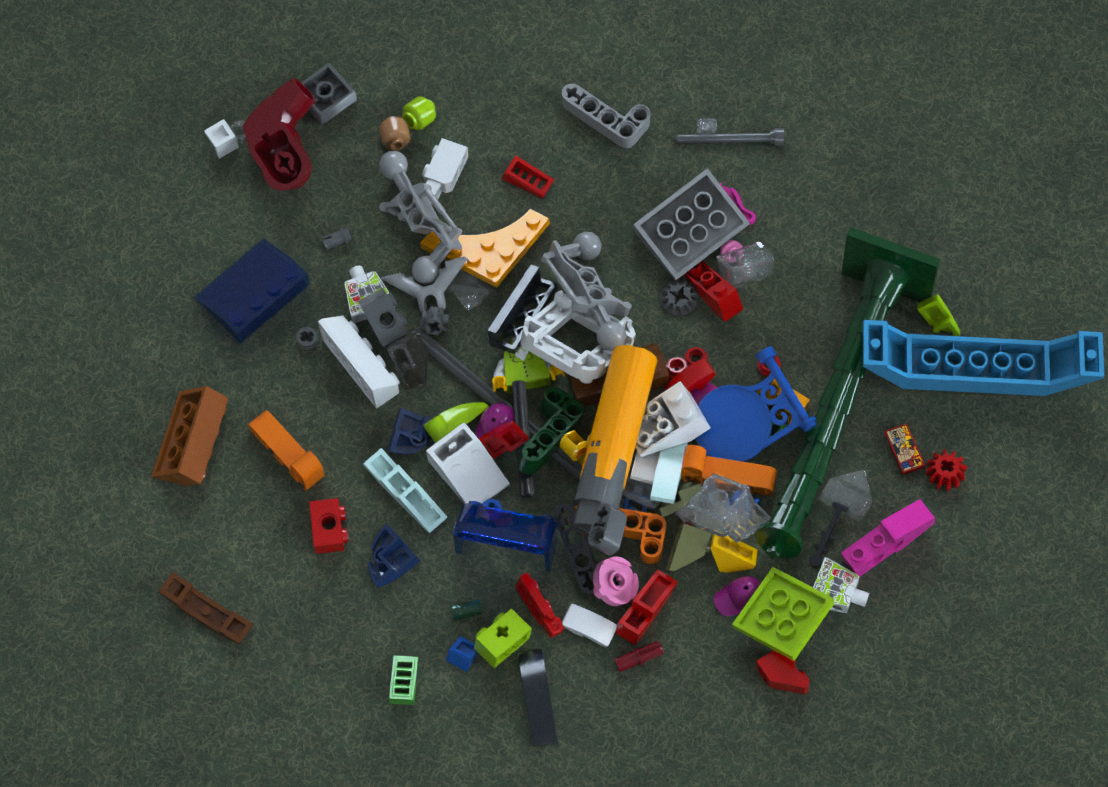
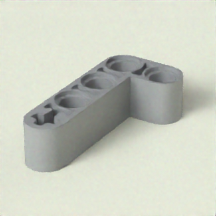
(603, 113)

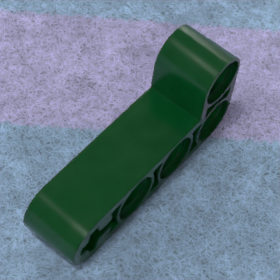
(564, 416)

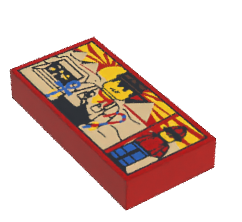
(904, 449)

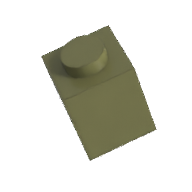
(688, 546)

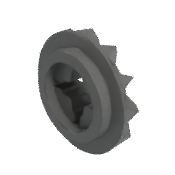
(684, 305)

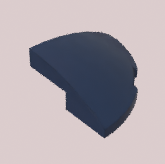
(408, 433)
(385, 557)

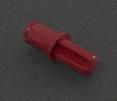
(639, 656)

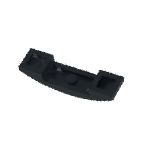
(537, 697)

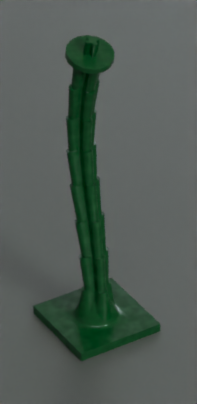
(886, 273)

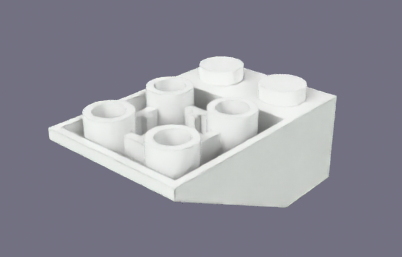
(670, 421)
(466, 466)

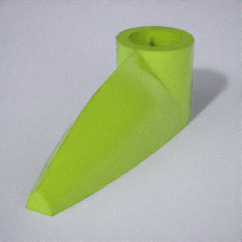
(452, 418)

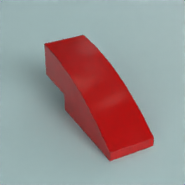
(645, 607)

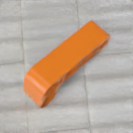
(301, 464)
(699, 467)
(642, 532)

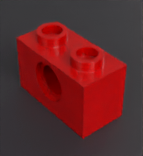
(321, 514)

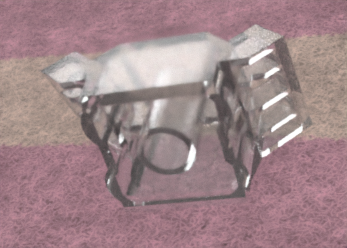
(724, 509)

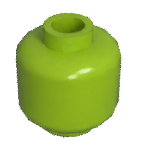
(419, 113)

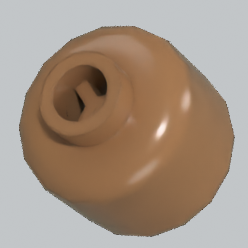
(393, 132)

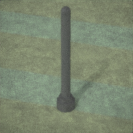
(774, 137)

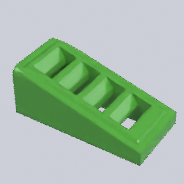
(403, 698)

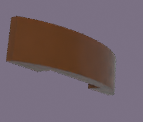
(204, 609)

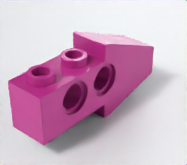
(889, 537)

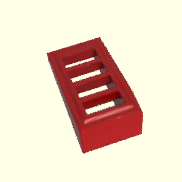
(516, 180)

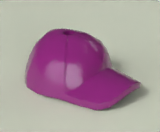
(499, 411)
(734, 597)

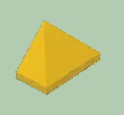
(732, 555)

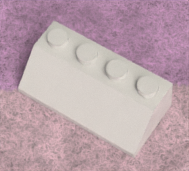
(359, 360)

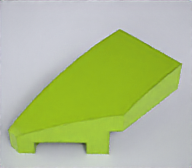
(938, 315)

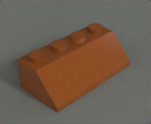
(190, 436)

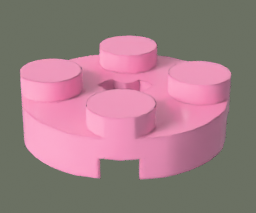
(605, 587)

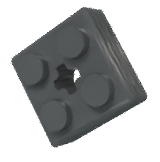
(339, 93)

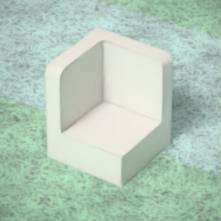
(221, 138)

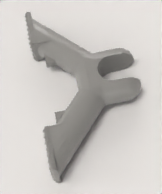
(437, 289)

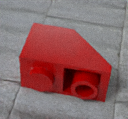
(782, 673)

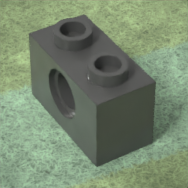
(388, 329)

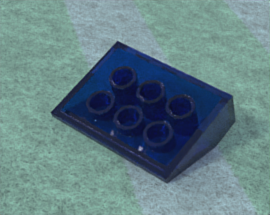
(253, 289)

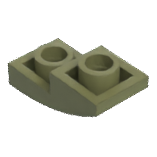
(682, 498)

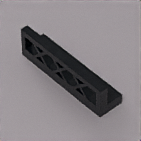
(512, 310)

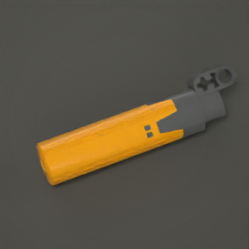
(613, 447)

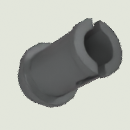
(337, 238)

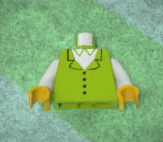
(523, 367)

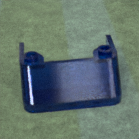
(506, 530)

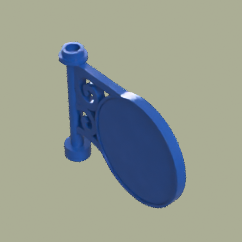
(742, 419)

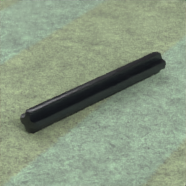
(521, 419)

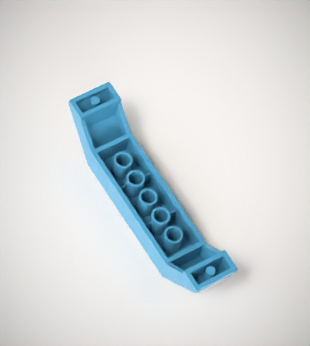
(982, 363)

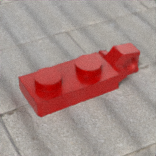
(538, 606)

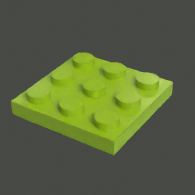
(783, 613)

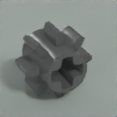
(434, 320)

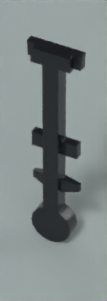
(815, 559)

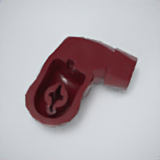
(275, 140)

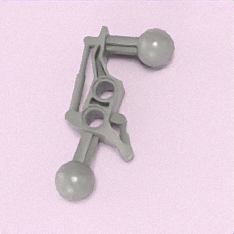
(420, 215)
(586, 289)

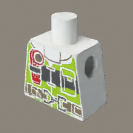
(360, 287)
(840, 585)

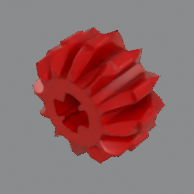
(945, 477)

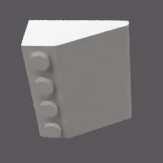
(690, 224)

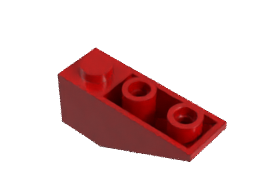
(715, 291)

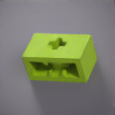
(502, 637)

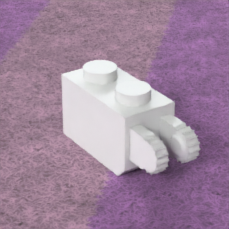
(445, 166)

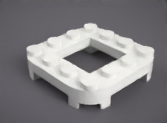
(538, 340)

